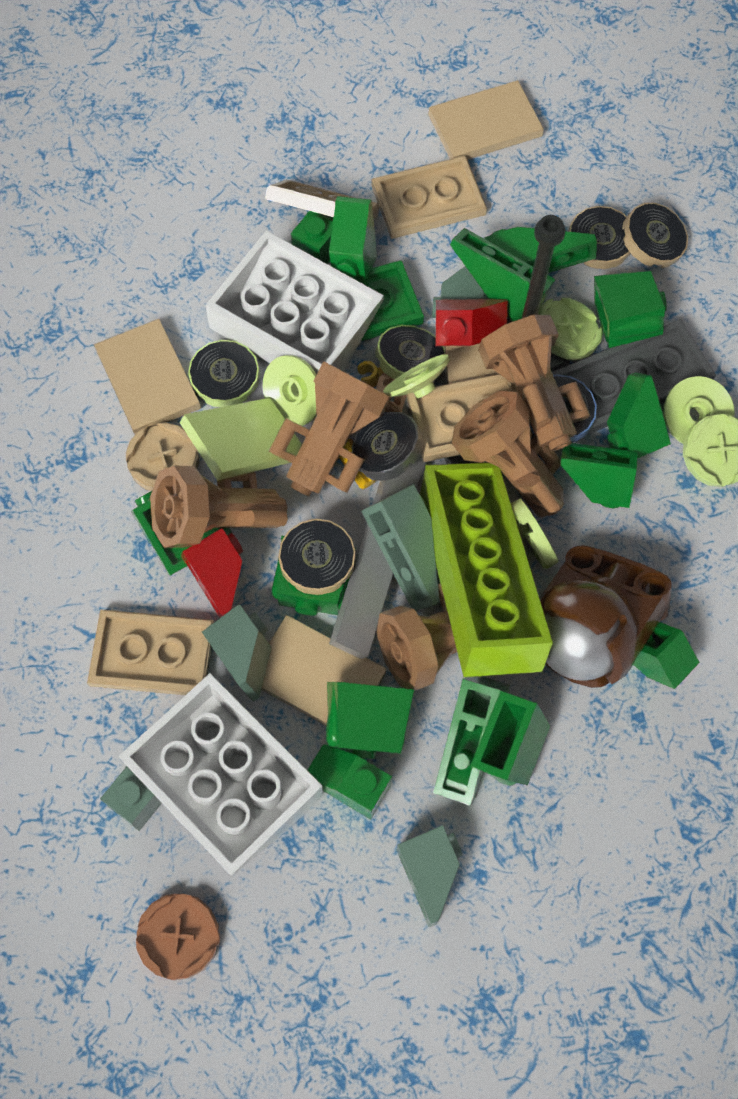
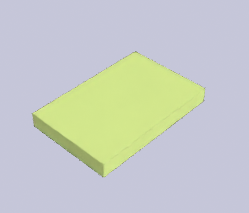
(238, 437)

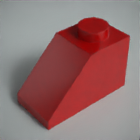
(468, 320)
(216, 568)

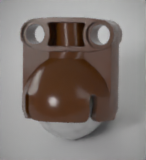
(601, 614)

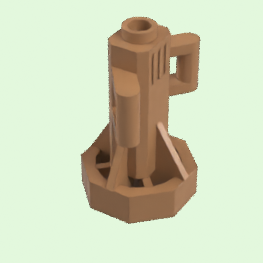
(523, 356)
(341, 410)
(500, 434)
(189, 505)
(415, 644)

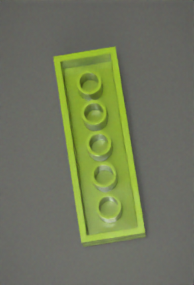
(484, 571)

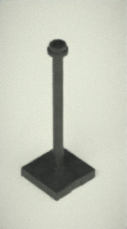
(549, 233)

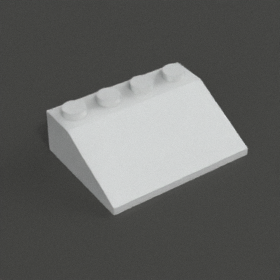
(292, 305)
(222, 775)

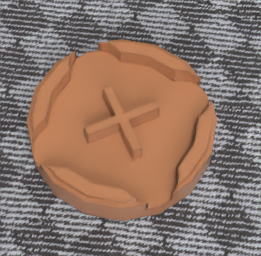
(177, 936)

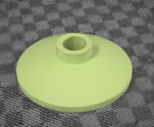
(419, 378)
(291, 388)
(694, 393)

